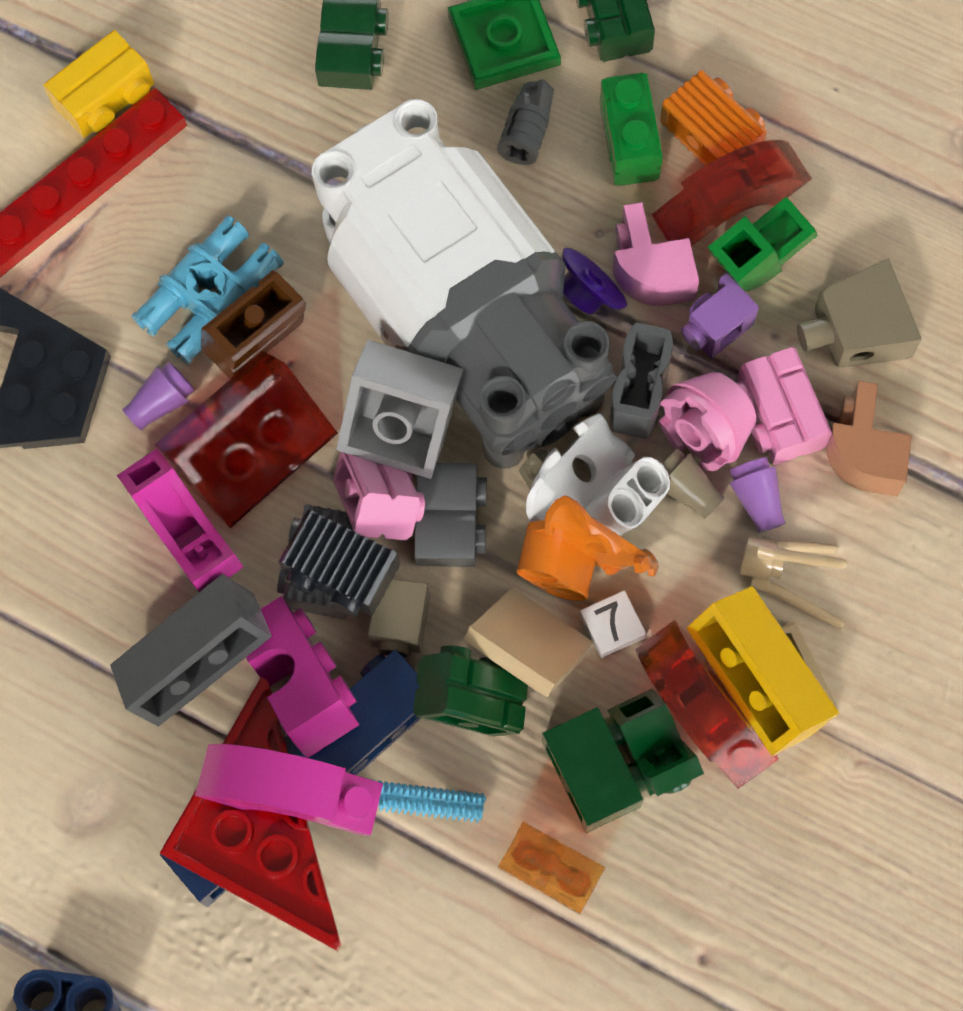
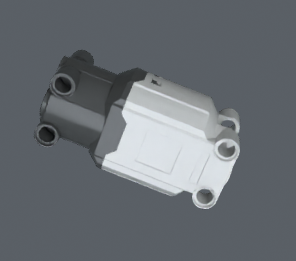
(462, 278)

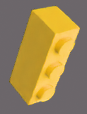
(762, 670)

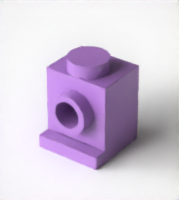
(719, 318)

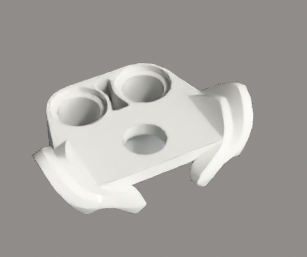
(618, 492)

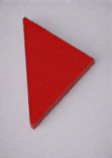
(257, 852)

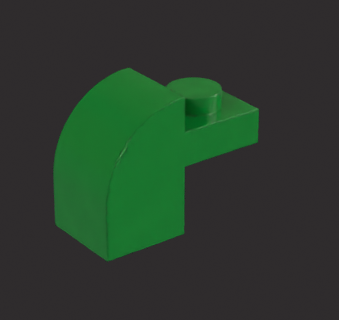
(758, 250)

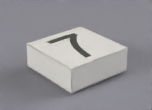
(612, 624)

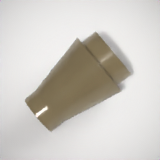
(691, 484)

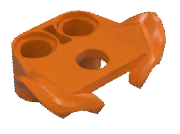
(568, 545)

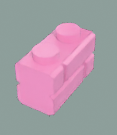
(785, 407)
(378, 498)

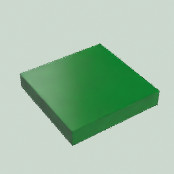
(503, 39)

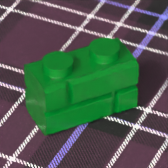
(630, 129)

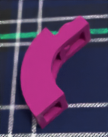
(178, 520)
(289, 786)

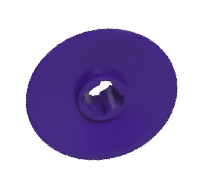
(588, 284)

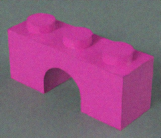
(311, 704)

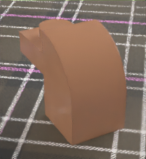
(866, 456)

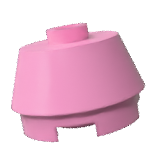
(708, 418)

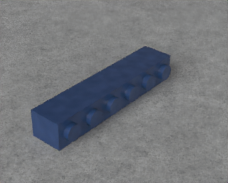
(383, 715)

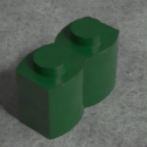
(349, 43)

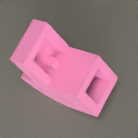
(649, 271)

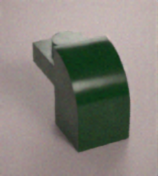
(655, 744)

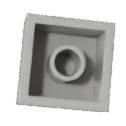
(398, 408)

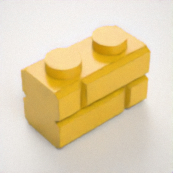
(99, 84)

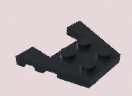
(48, 380)

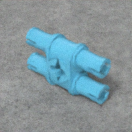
(204, 268)

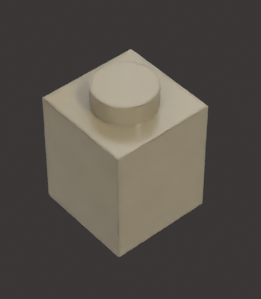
(400, 618)

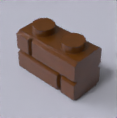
(253, 324)

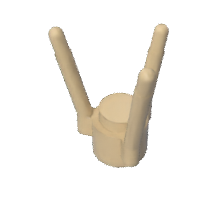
(766, 559)

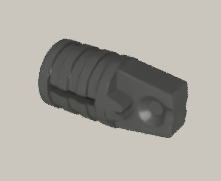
(526, 123)

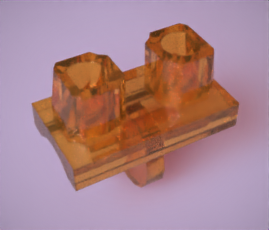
(551, 868)

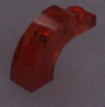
(729, 185)
(703, 704)

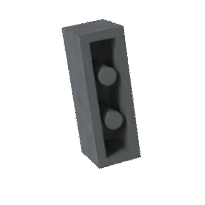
(190, 650)

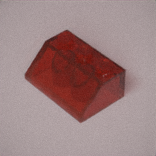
(247, 438)

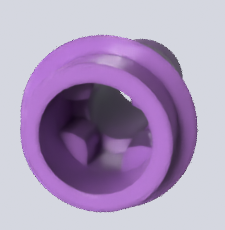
(159, 395)
(759, 493)

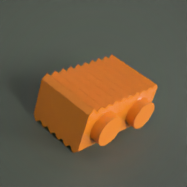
(710, 119)

